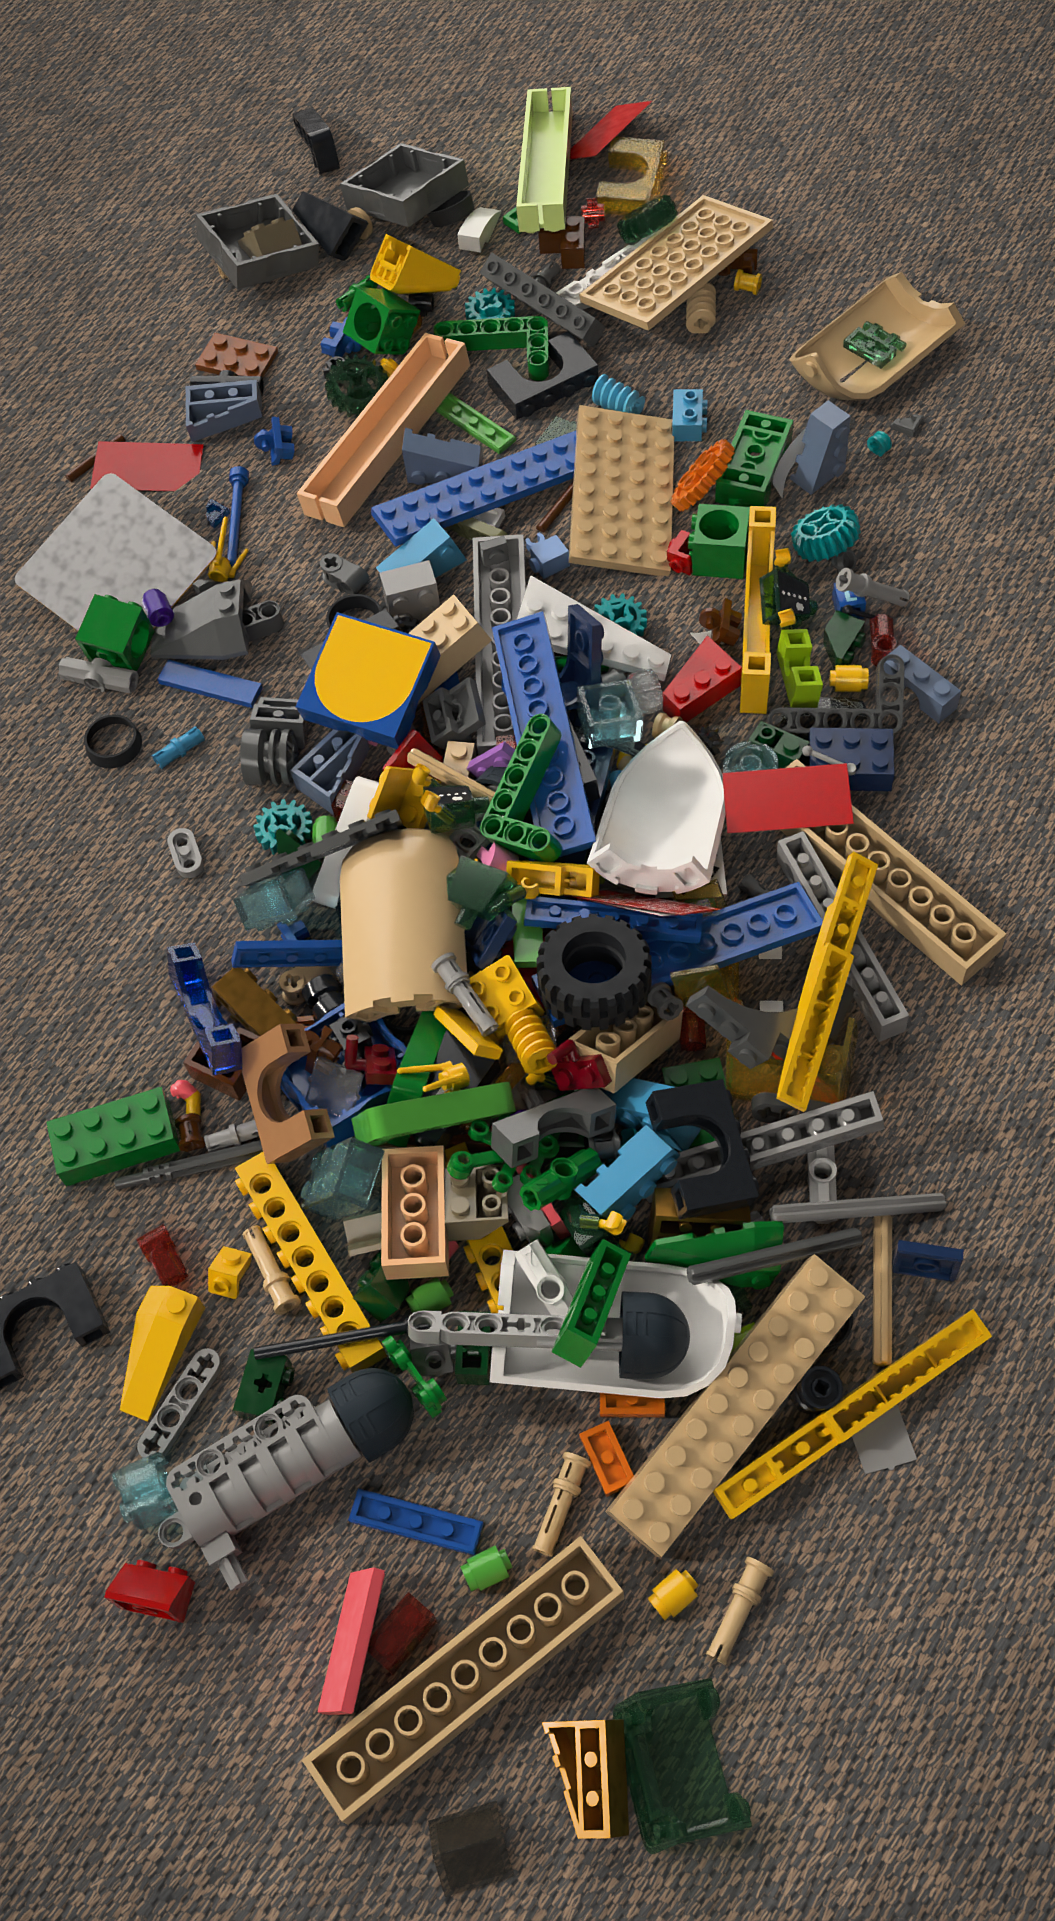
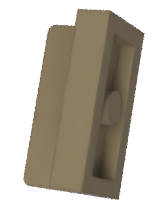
(363, 1232)

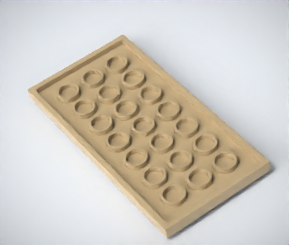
(676, 262)
(622, 491)

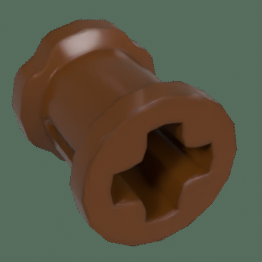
(182, 1124)

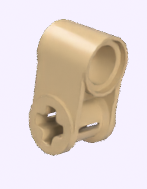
(299, 978)

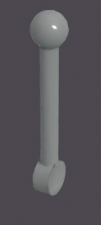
(808, 751)

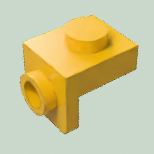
(227, 1272)

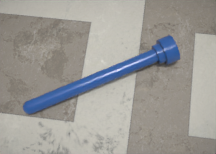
(239, 479)

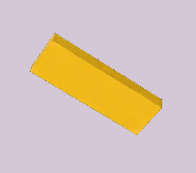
(467, 1033)

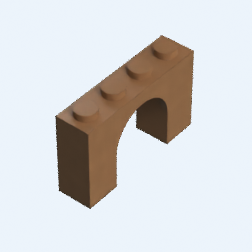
(262, 1068)

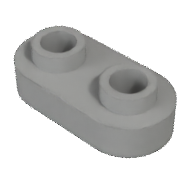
(186, 854)

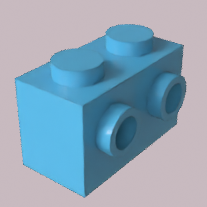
(687, 415)

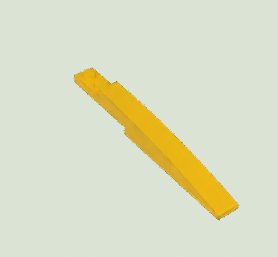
(825, 982)
(850, 1414)

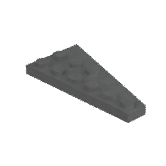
(331, 843)

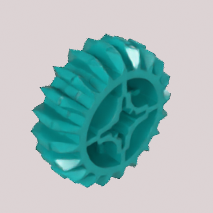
(826, 532)

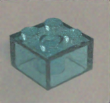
(609, 713)
(274, 900)

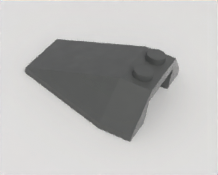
(207, 625)

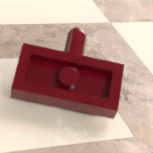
(378, 1061)
(576, 1070)

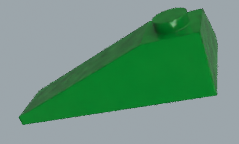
(689, 1250)

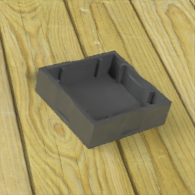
(405, 184)
(223, 227)

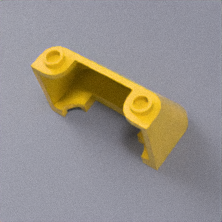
(410, 271)

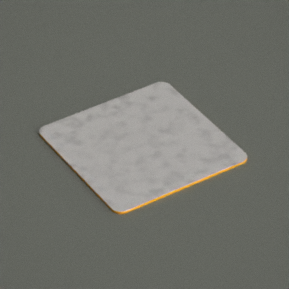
(114, 547)

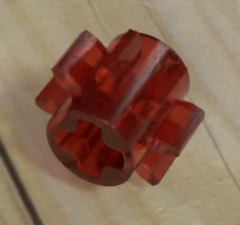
(593, 213)

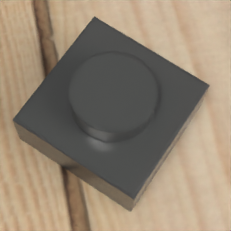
(494, 551)

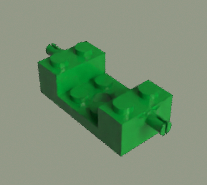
(748, 476)

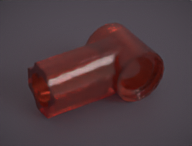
(881, 637)
(692, 1031)
(161, 1252)

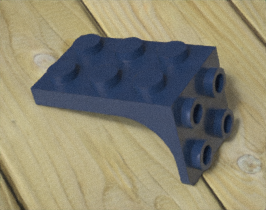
(583, 654)
(488, 937)

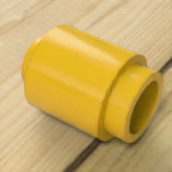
(849, 678)
(673, 1594)

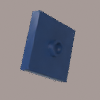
(927, 1260)

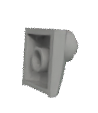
(529, 1224)

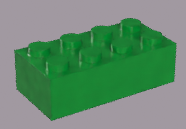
(113, 1136)

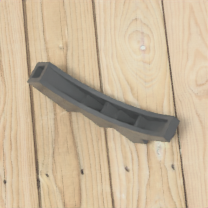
(752, 1031)

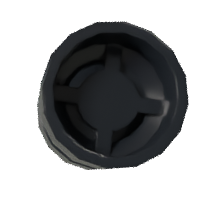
(322, 995)
(817, 1390)

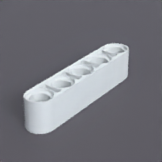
(355, 809)

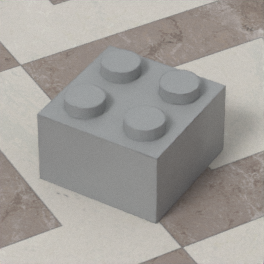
(410, 591)

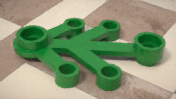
(547, 1150)
(427, 1393)

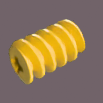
(530, 1040)

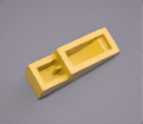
(557, 877)

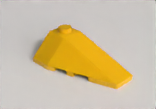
(158, 1341)

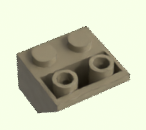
(270, 238)
(474, 1205)

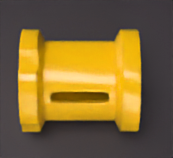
(747, 282)

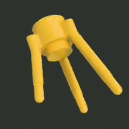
(220, 567)
(450, 1079)

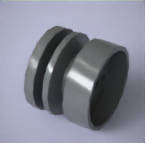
(267, 756)

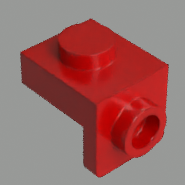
(678, 554)

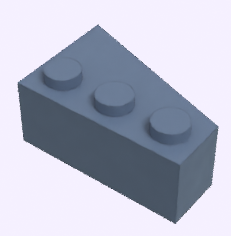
(221, 407)
(824, 447)
(436, 460)
(329, 765)

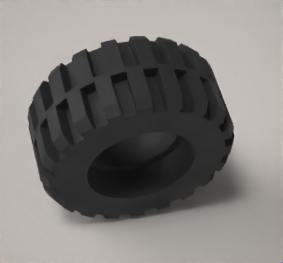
(594, 1003)

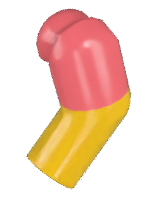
(188, 1093)

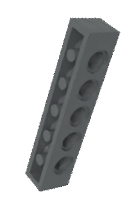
(542, 300)

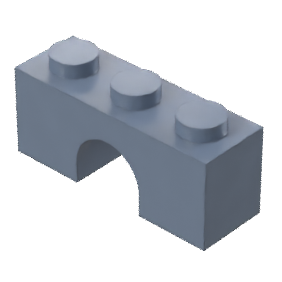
(935, 693)

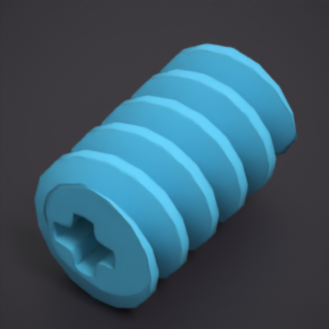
(616, 396)

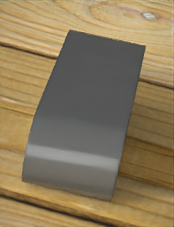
(262, 619)

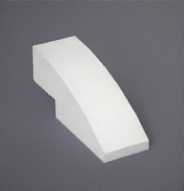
(477, 229)

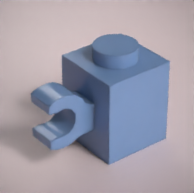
(547, 555)

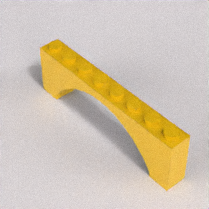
(756, 636)

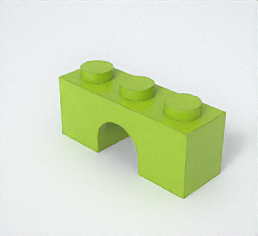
(800, 679)

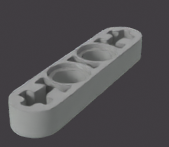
(176, 1403)

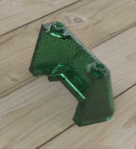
(677, 1768)

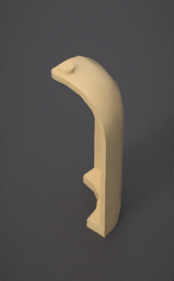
(900, 311)
(398, 923)

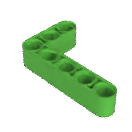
(433, 1112)

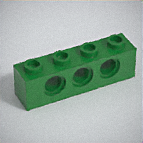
(591, 1303)

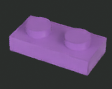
(497, 756)

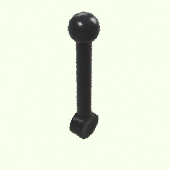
(847, 609)

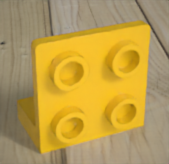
(399, 792)
(503, 992)

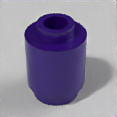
(157, 608)

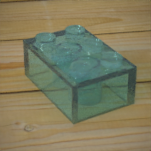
(342, 1179)

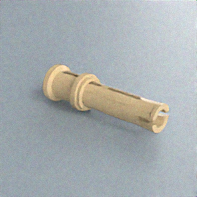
(275, 1281)
(566, 1488)
(746, 1594)

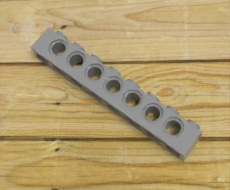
(872, 987)
(786, 1138)

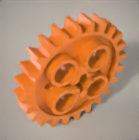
(702, 475)

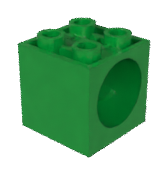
(381, 321)
(719, 541)
(115, 632)

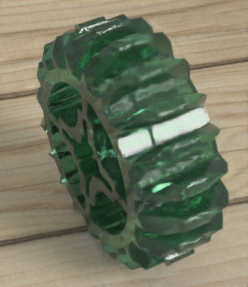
(647, 219)
(353, 373)

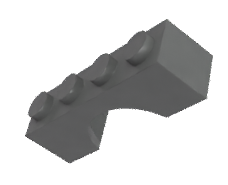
(582, 1112)

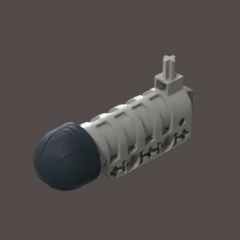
(366, 1415)

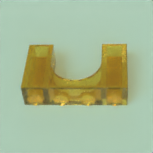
(639, 155)

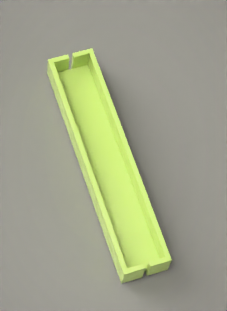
(545, 161)

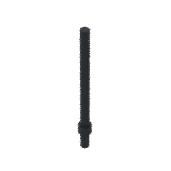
(334, 1339)

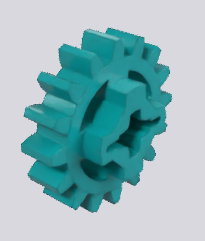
(490, 305)
(620, 611)
(285, 818)

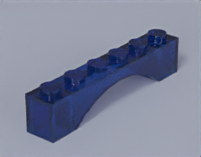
(215, 1036)

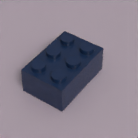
(865, 747)

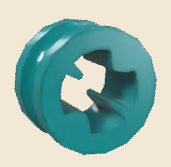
(879, 443)

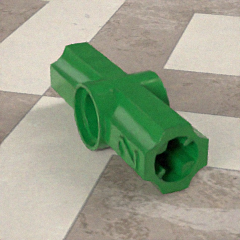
(560, 1179)

